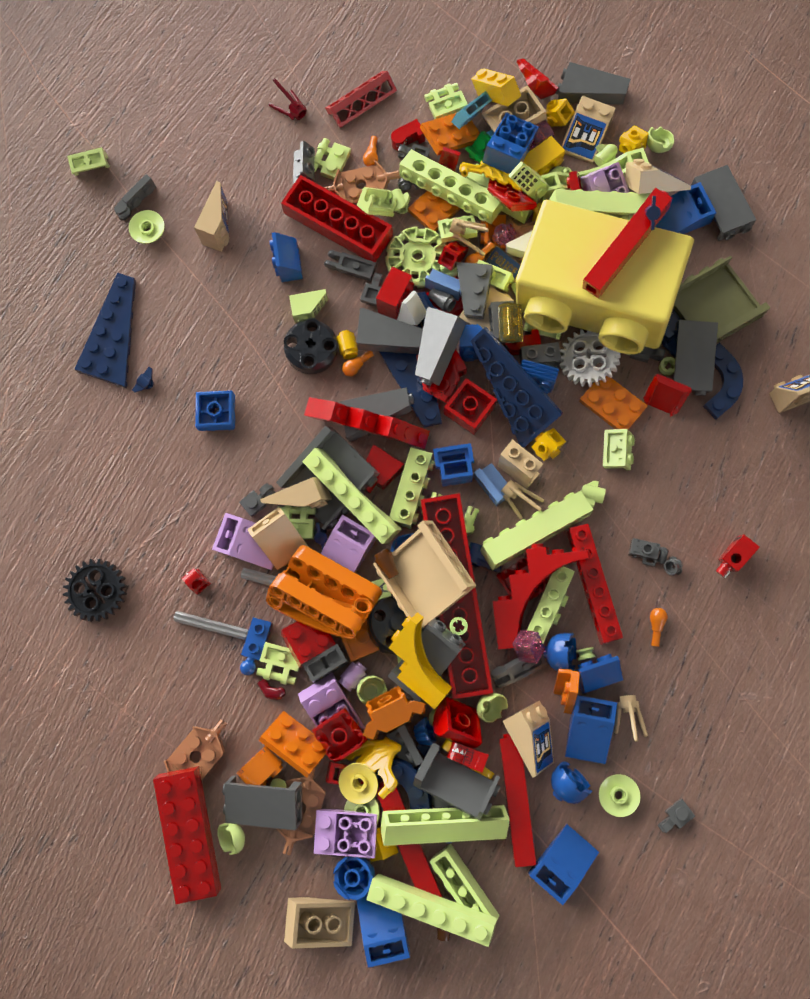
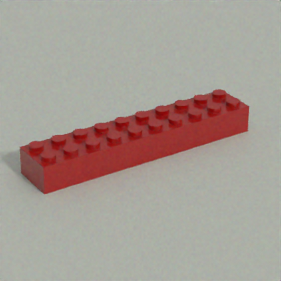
(470, 668)

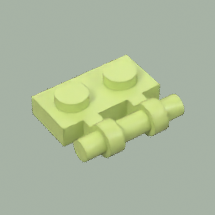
(446, 105)
(336, 158)
(303, 525)
(280, 657)

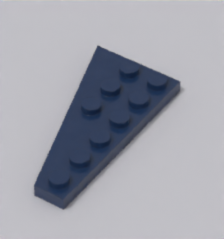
(110, 339)
(403, 370)
(519, 396)

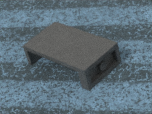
(731, 207)
(696, 355)
(440, 648)
(456, 784)
(263, 805)

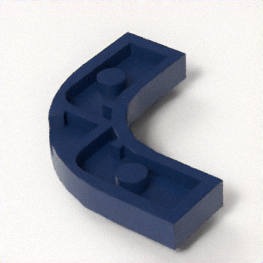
(731, 383)
(405, 776)

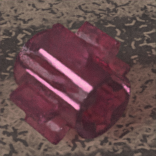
(504, 234)

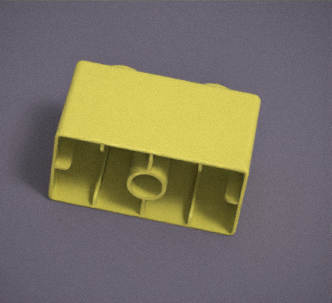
(634, 305)

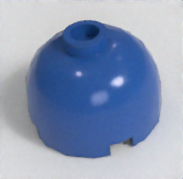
(561, 651)
(569, 784)
(353, 877)

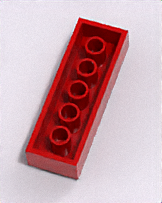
(337, 219)
(187, 835)

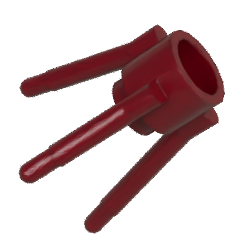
(296, 108)

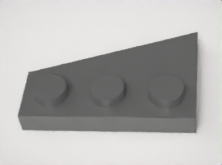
(474, 287)

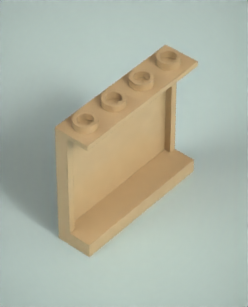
(428, 575)

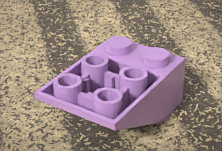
(237, 542)
(348, 544)
(325, 700)
(345, 833)

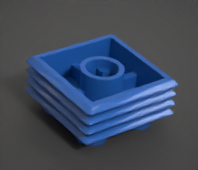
(542, 374)
(206, 404)

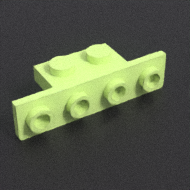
(551, 602)

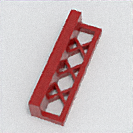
(358, 92)

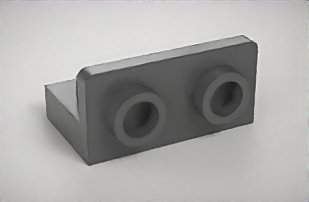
(304, 162)
(408, 749)

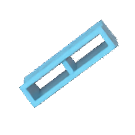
(471, 110)

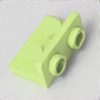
(444, 228)
(618, 449)

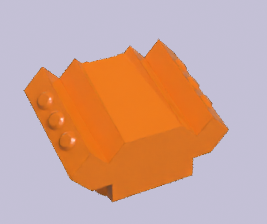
(390, 711)

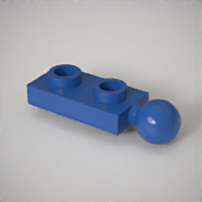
(254, 644)

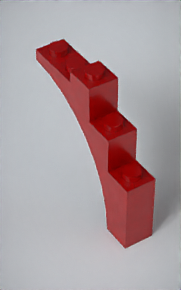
(367, 421)
(541, 564)

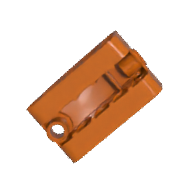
(323, 594)

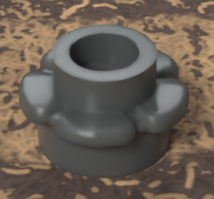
(669, 566)

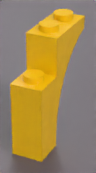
(416, 670)

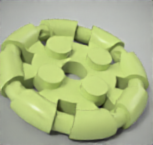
(415, 245)

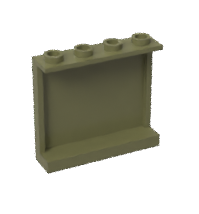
(718, 297)

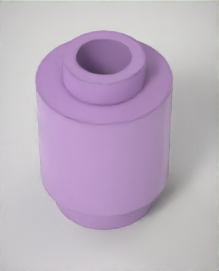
(352, 675)

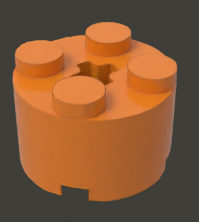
(260, 768)

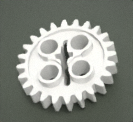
(589, 372)

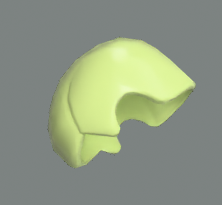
(660, 140)
(370, 687)
(490, 707)
(231, 838)

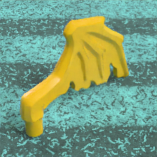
(489, 172)
(379, 756)

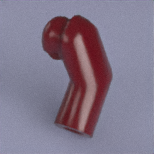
(271, 692)

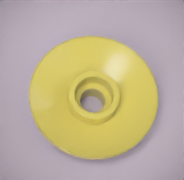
(352, 789)

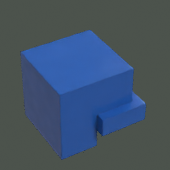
(454, 464)

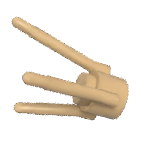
(459, 226)
(512, 490)
(630, 705)

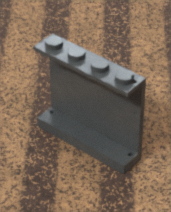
(348, 460)

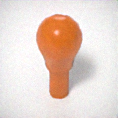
(371, 153)
(473, 258)
(352, 366)
(658, 619)

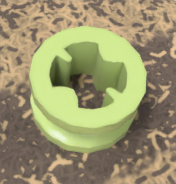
(663, 370)
(464, 623)
(585, 653)

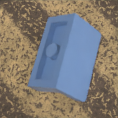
(443, 283)
(491, 482)

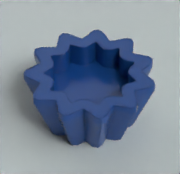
(424, 732)

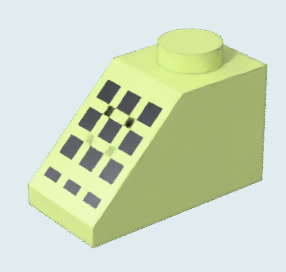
(529, 181)
(307, 304)

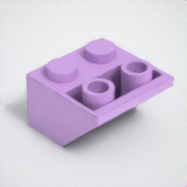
(605, 180)

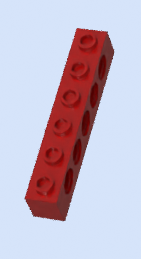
(595, 586)

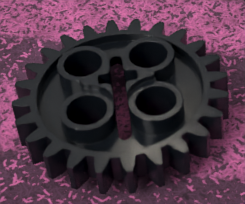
(81, 601)

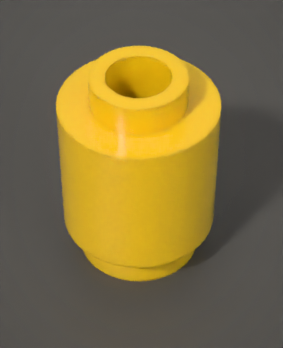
(347, 344)

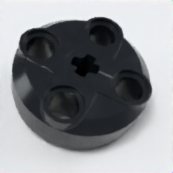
(310, 346)
(391, 621)

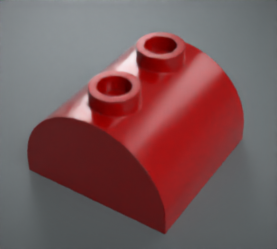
(457, 723)

